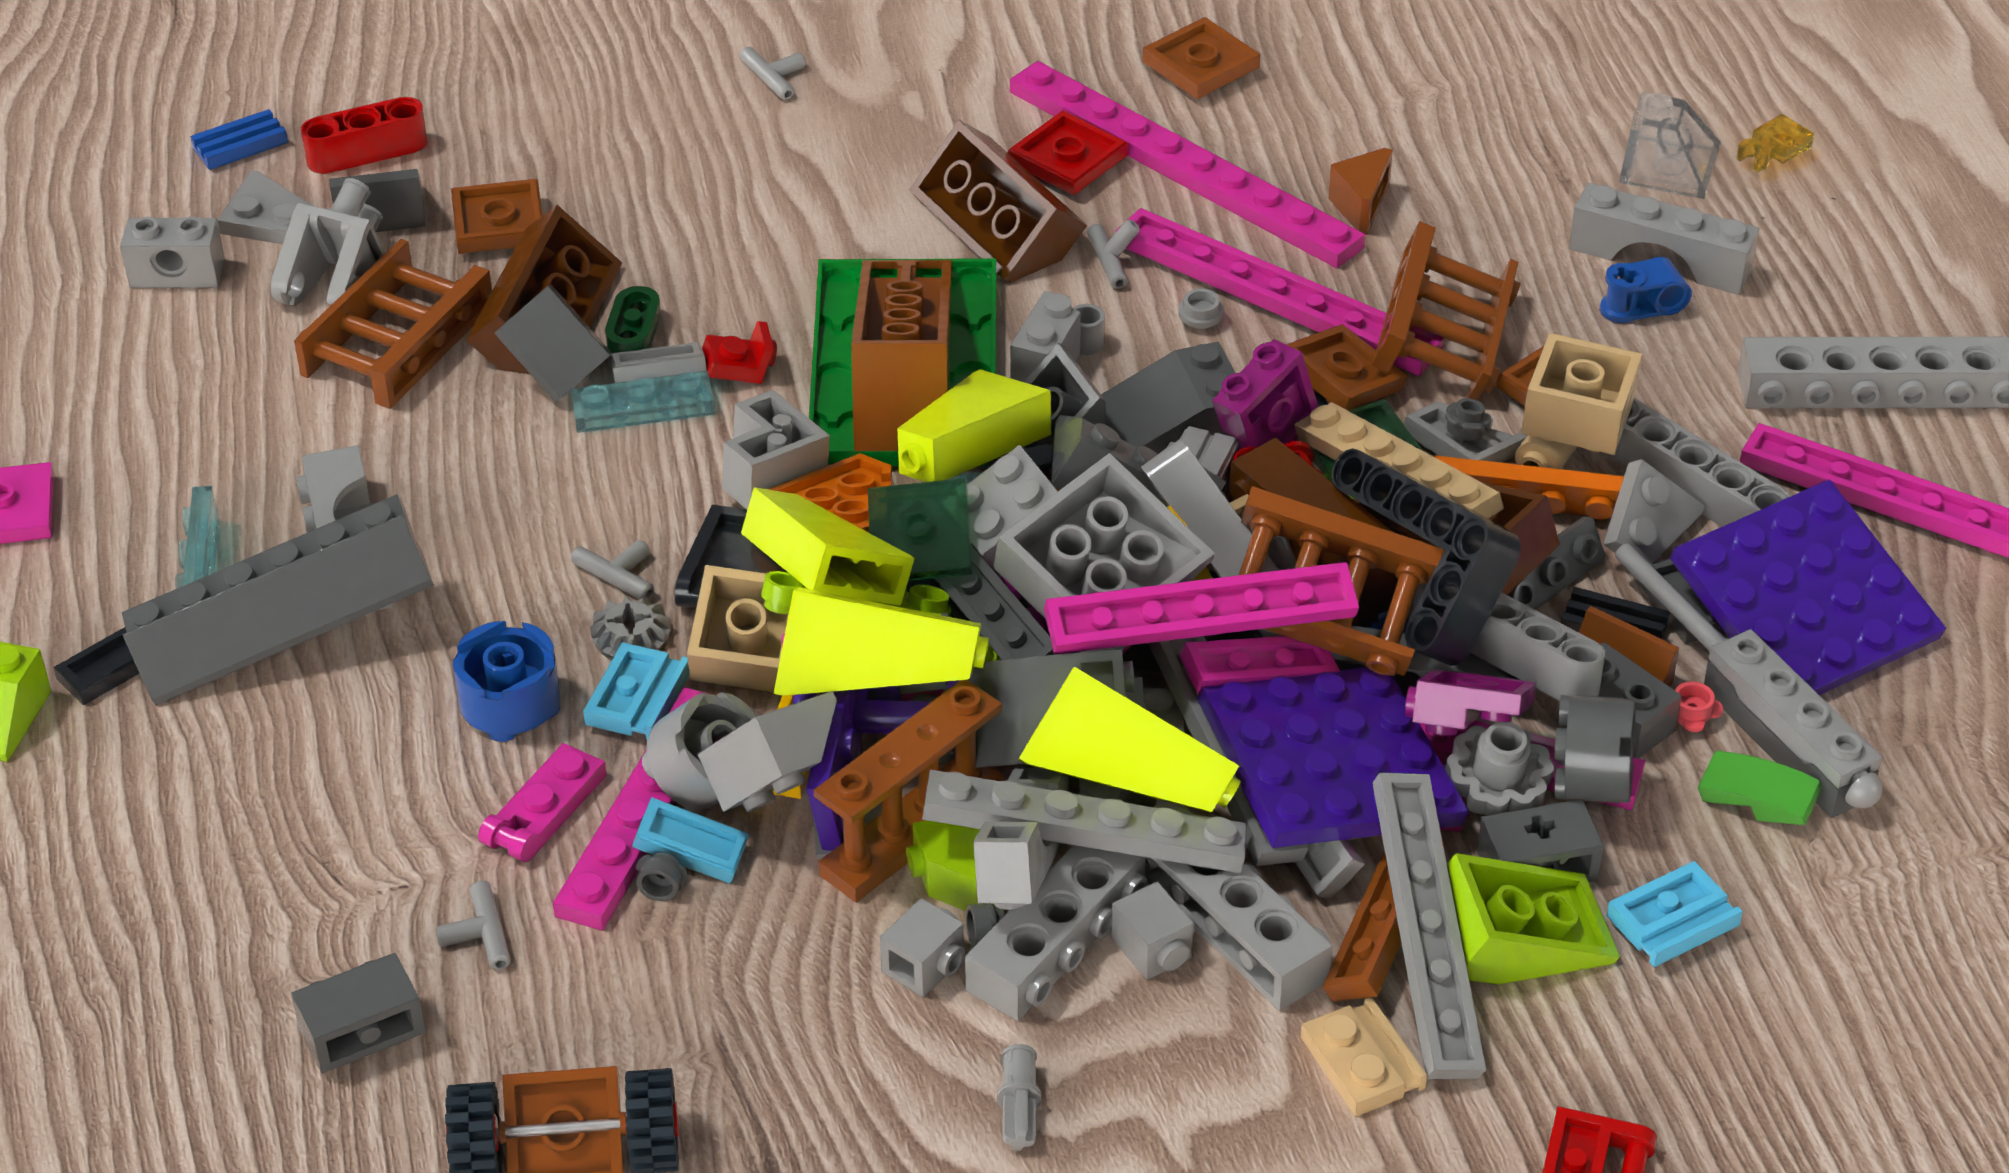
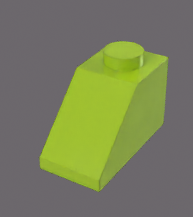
(22, 693)
(945, 862)

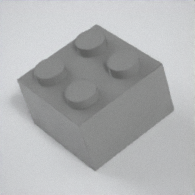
(1003, 498)

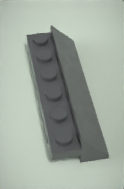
(275, 599)

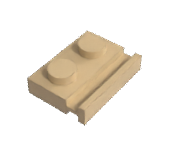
(1363, 1056)

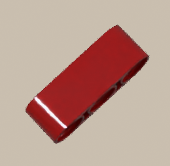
(364, 135)

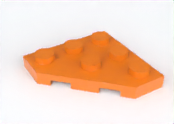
(843, 487)

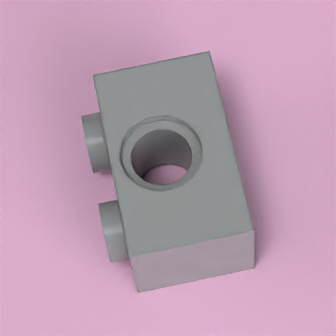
(172, 252)

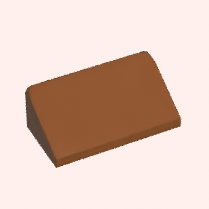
(1640, 647)

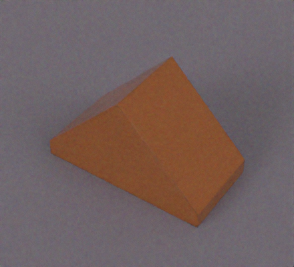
(1360, 186)

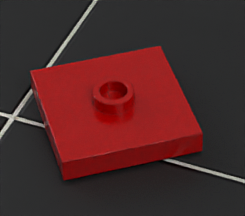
(1069, 152)

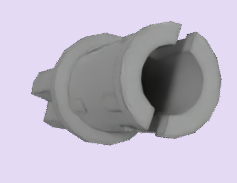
(1019, 1096)

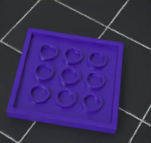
(1810, 588)
(1317, 746)

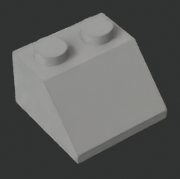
(768, 753)

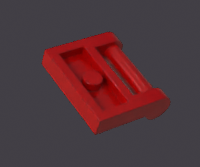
(1582, 1141)

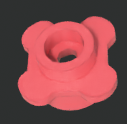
(1697, 706)

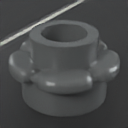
(1467, 419)
(660, 876)
(980, 920)

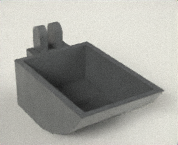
(1028, 689)

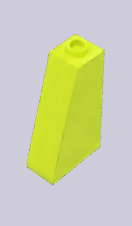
(972, 426)
(825, 549)
(867, 644)
(1121, 745)

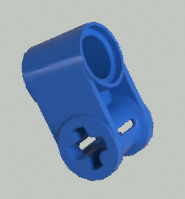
(1646, 288)

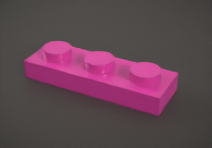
(1252, 660)

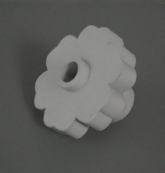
(1499, 769)

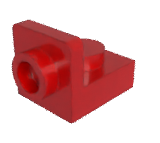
(740, 358)

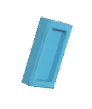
(692, 839)

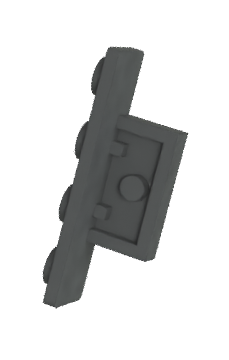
(1576, 555)

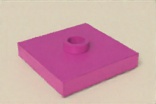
(26, 502)

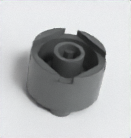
(1595, 748)

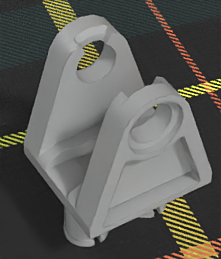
(327, 237)

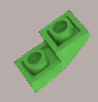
(1770, 788)

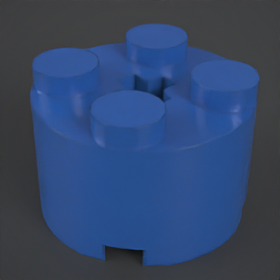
(506, 679)

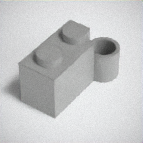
(1054, 322)

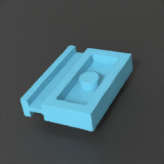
(636, 690)
(1674, 913)

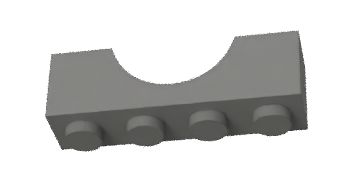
(1714, 247)
(333, 486)
(1012, 855)

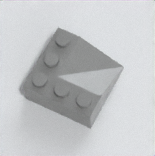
(1098, 538)

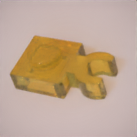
(1775, 139)

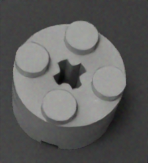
(681, 736)

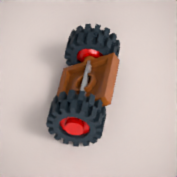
(564, 1123)

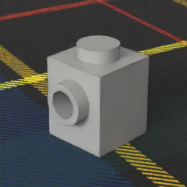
(1153, 930)
(922, 947)

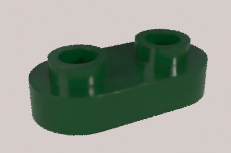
(633, 319)

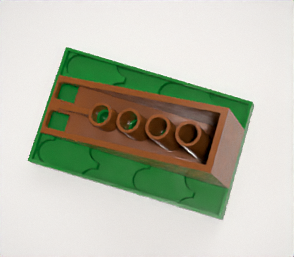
(894, 343)

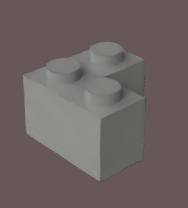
(770, 446)

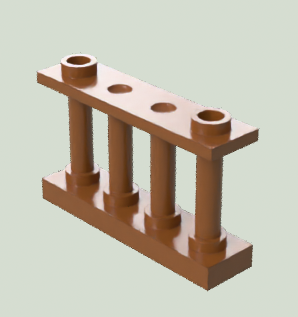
(1405, 313)
(410, 352)
(1364, 549)
(877, 776)

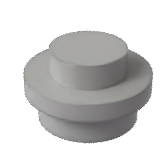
(1201, 309)

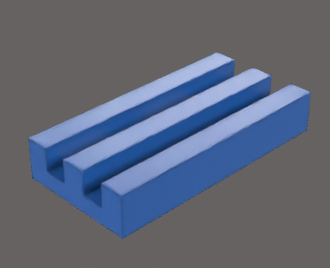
(239, 139)

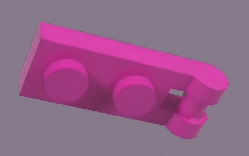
(543, 803)

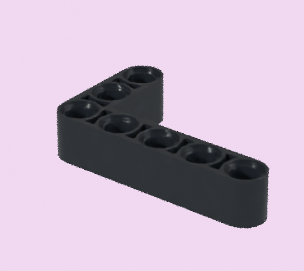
(1471, 570)

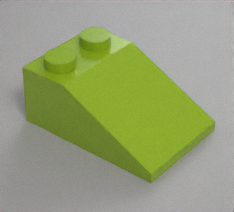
(1526, 920)

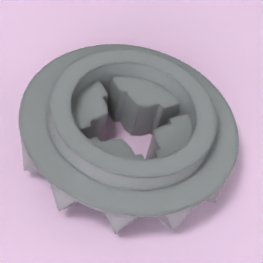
(650, 629)

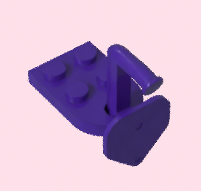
(855, 713)

